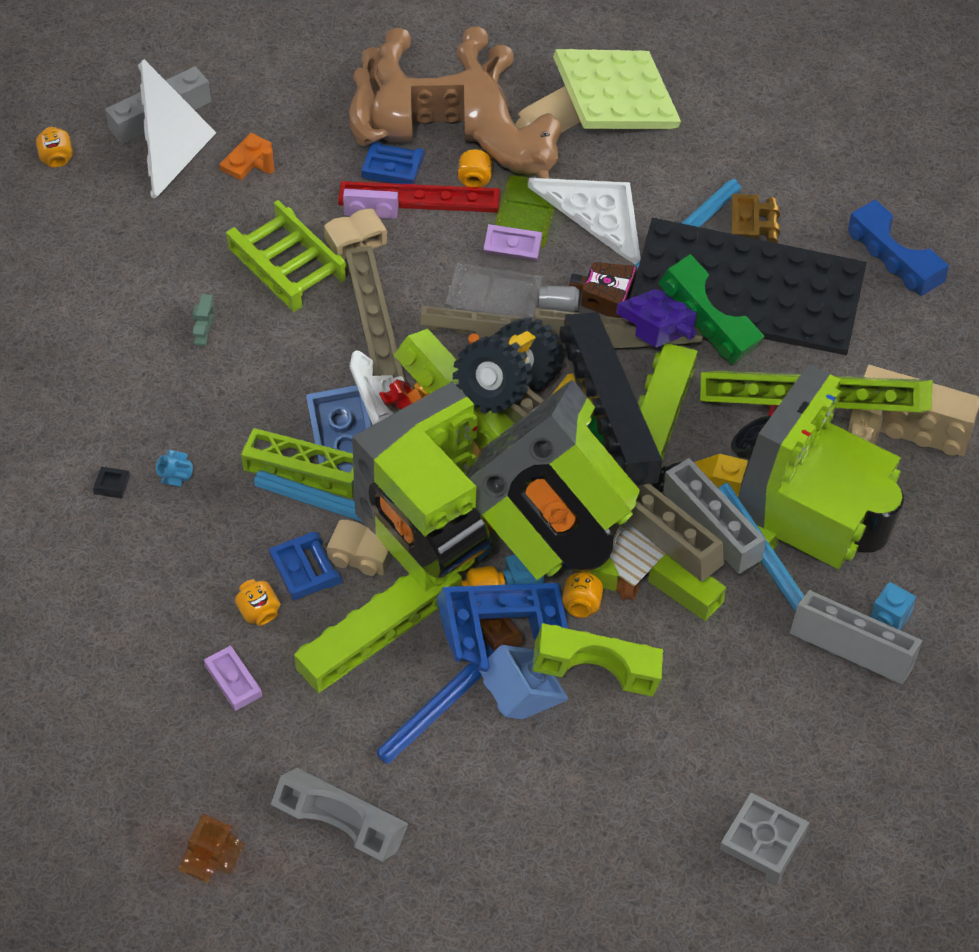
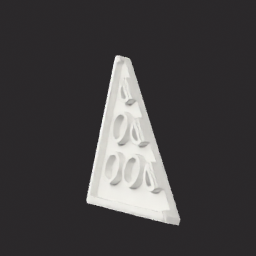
(170, 127)
(598, 207)

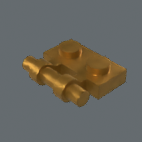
(746, 213)

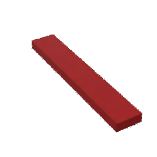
(433, 196)

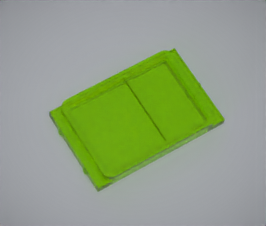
(524, 208)

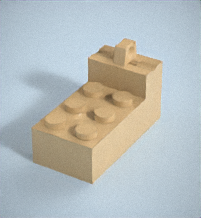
(943, 427)

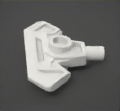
(371, 386)

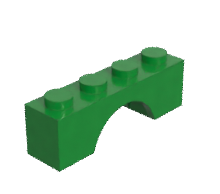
(729, 334)

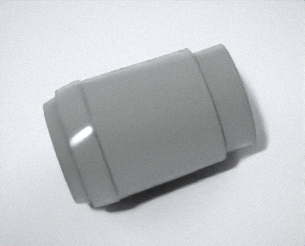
(559, 298)

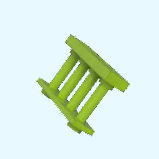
(275, 276)

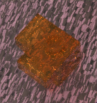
(211, 848)

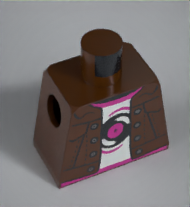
(605, 286)

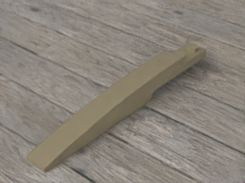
(485, 324)

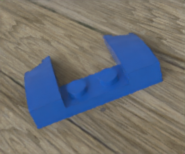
(464, 606)

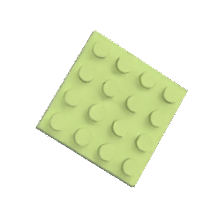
(616, 89)

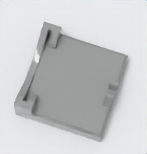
(764, 837)

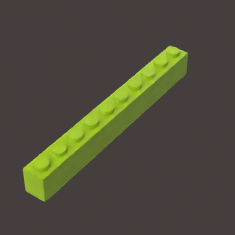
(660, 409)

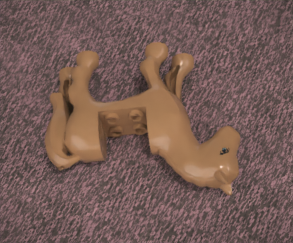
(469, 96)

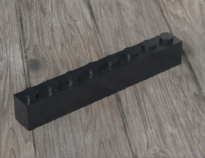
(608, 389)

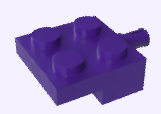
(658, 317)

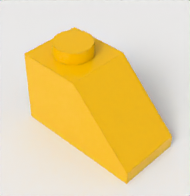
(723, 470)

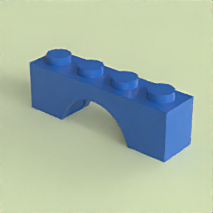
(917, 268)

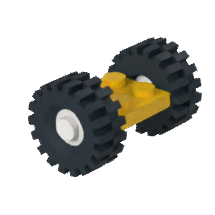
(508, 364)

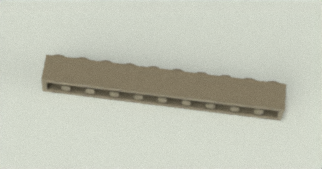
(659, 518)

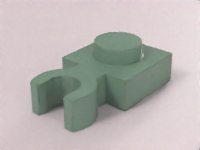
(203, 316)

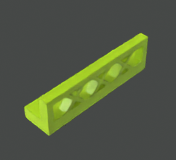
(293, 468)

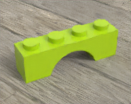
(633, 664)

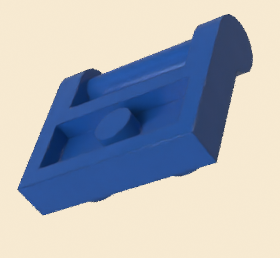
(392, 164)
(296, 569)

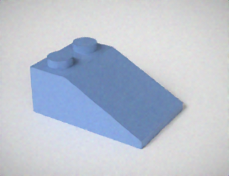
(336, 418)

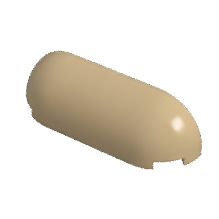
(557, 104)

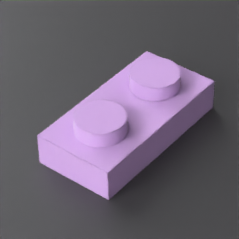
(383, 202)
(512, 242)
(233, 678)

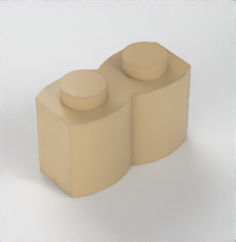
(356, 231)
(359, 548)

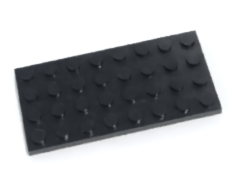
(782, 289)

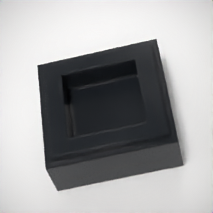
(111, 482)

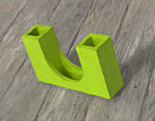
(697, 596)

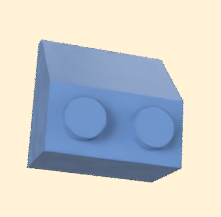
(517, 687)

